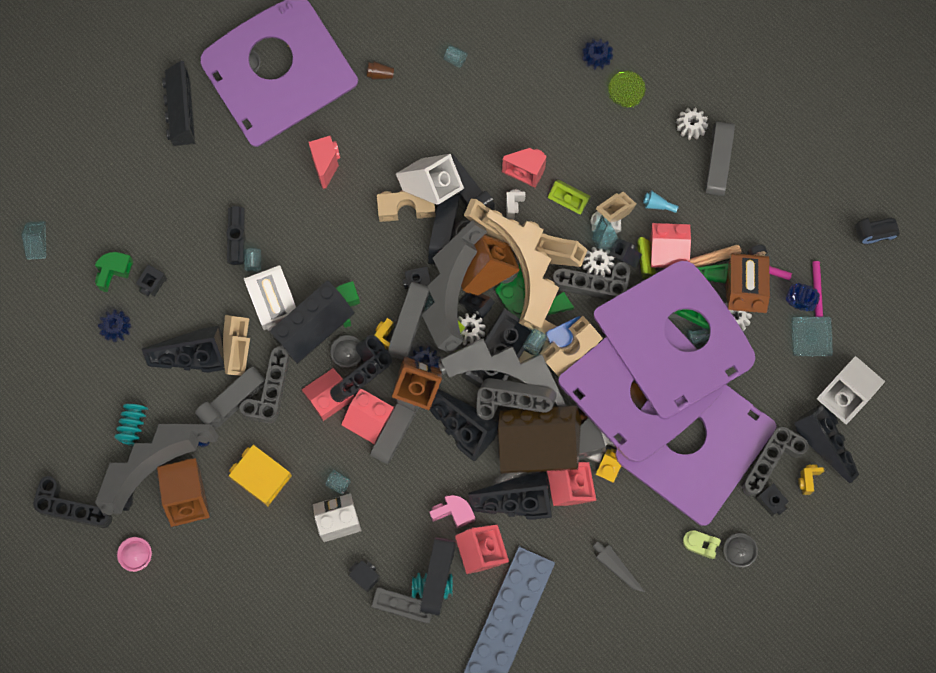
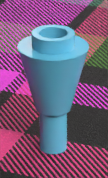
(654, 201)

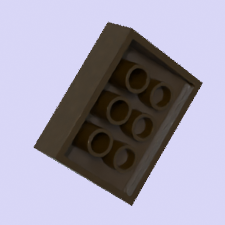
(539, 440)

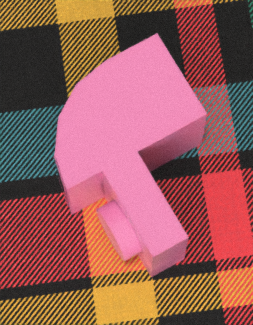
(457, 507)

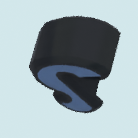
(875, 231)

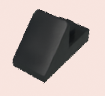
(477, 304)

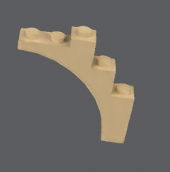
(523, 241)
(558, 249)

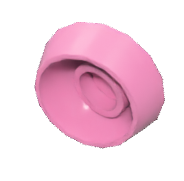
(134, 554)

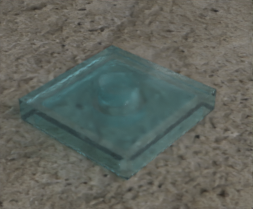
(812, 336)

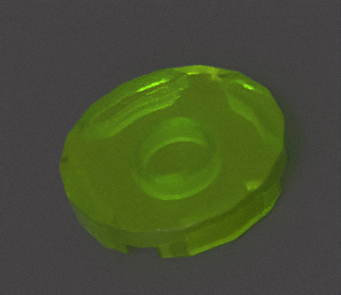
(627, 89)

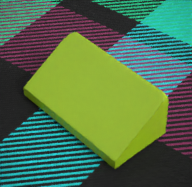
(569, 196)
(645, 261)

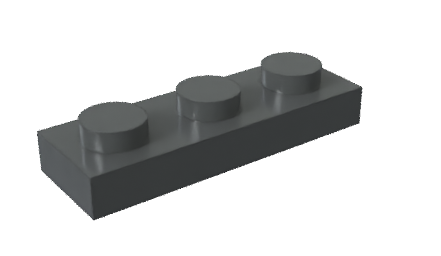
(399, 605)

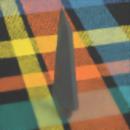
(613, 562)

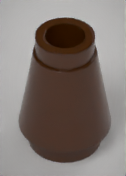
(379, 71)

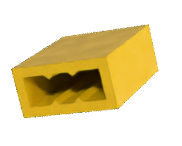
(259, 475)

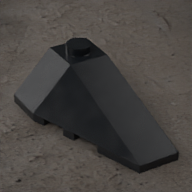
(193, 350)
(464, 424)
(822, 435)
(519, 496)

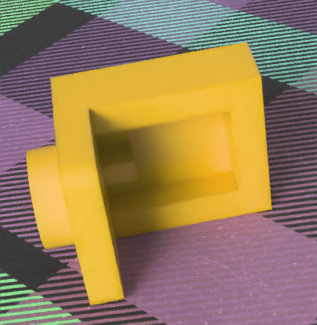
(383, 331)
(609, 466)
(806, 480)

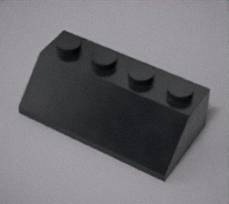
(179, 105)
(312, 322)
(503, 333)

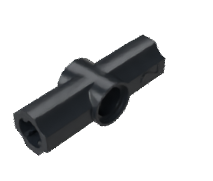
(236, 224)

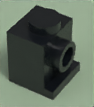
(625, 252)
(149, 275)
(765, 500)

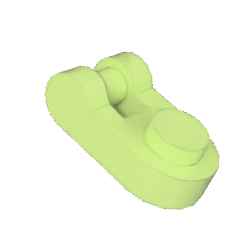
(694, 540)

